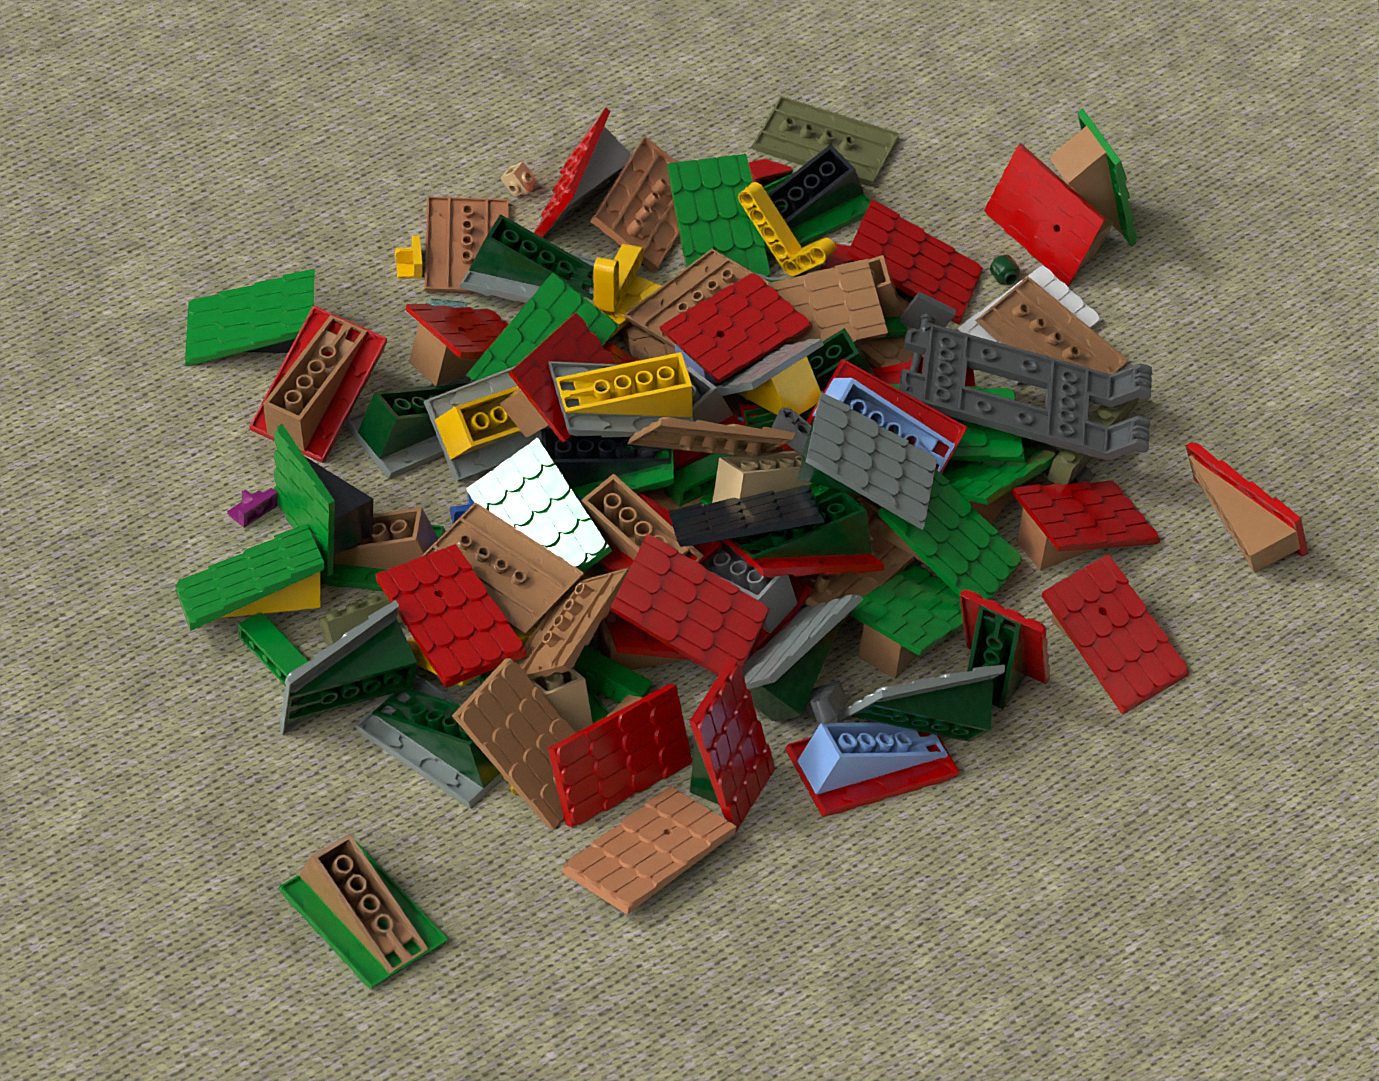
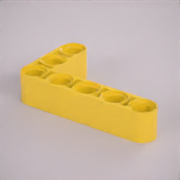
(778, 235)
(614, 276)

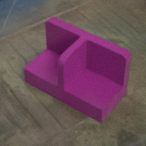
(253, 506)

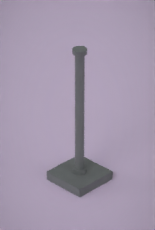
(923, 311)

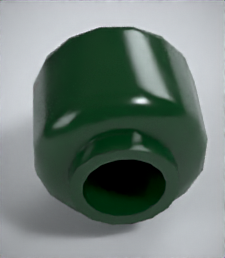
(1004, 269)

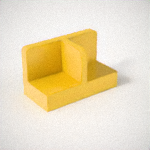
(409, 260)

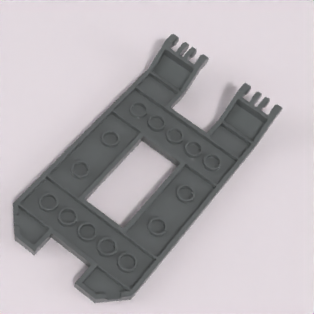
(1067, 388)

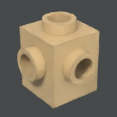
(519, 179)

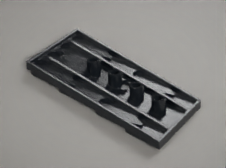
(745, 516)

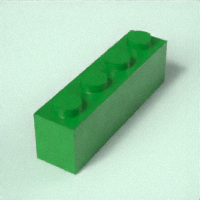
(694, 480)
(270, 646)
(610, 677)

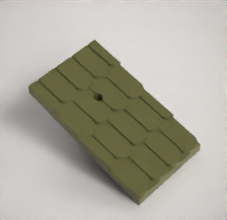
(811, 128)

